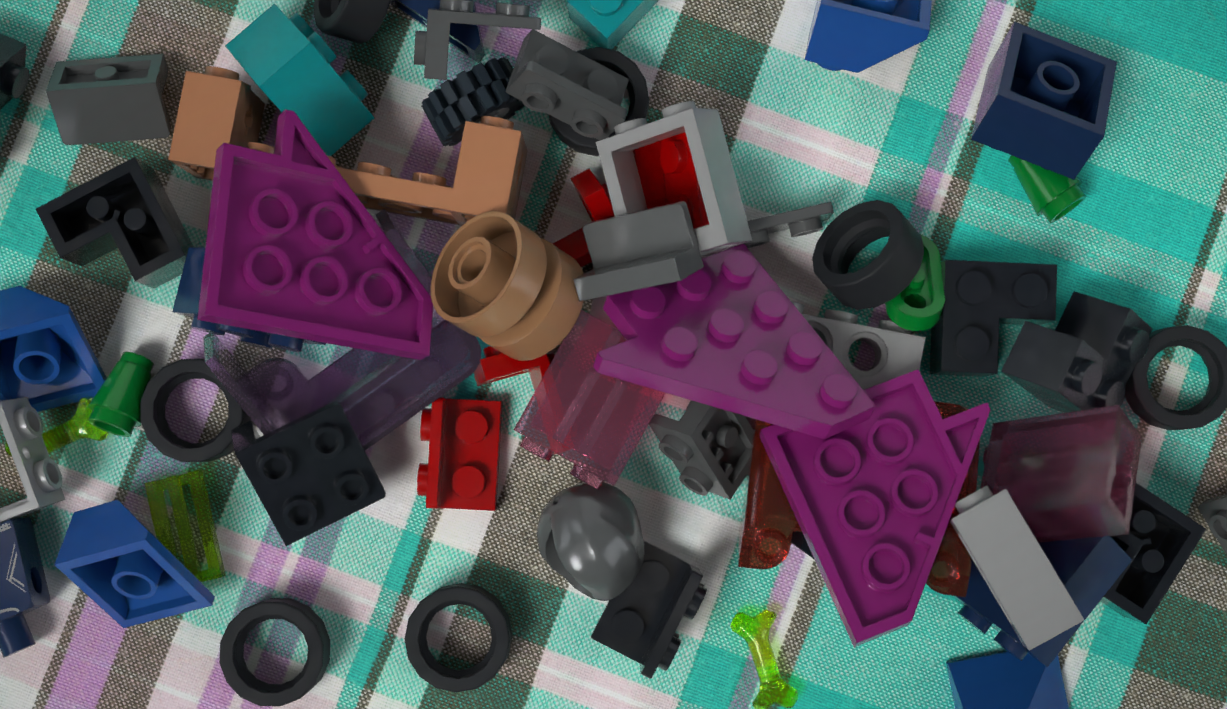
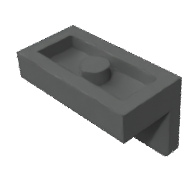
(109, 99)
(639, 251)

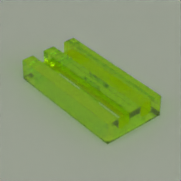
(204, 516)

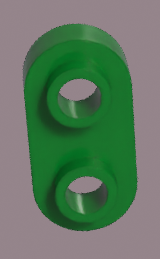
(923, 300)

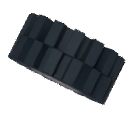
(469, 98)

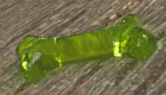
(71, 430)
(756, 634)

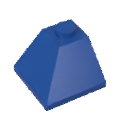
(865, 32)
(44, 352)
(127, 567)
(1006, 683)

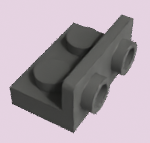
(568, 86)
(707, 447)

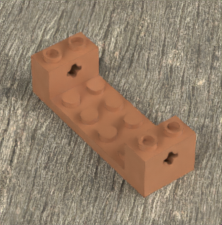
(487, 178)

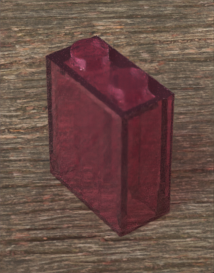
(586, 413)
(1067, 471)

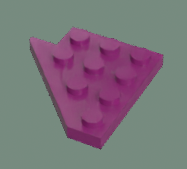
(304, 255)
(735, 346)
(878, 499)

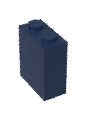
(1086, 570)

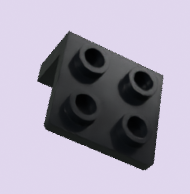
(308, 471)
(647, 614)

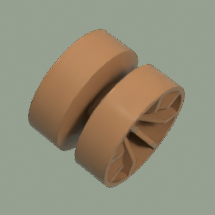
(506, 286)

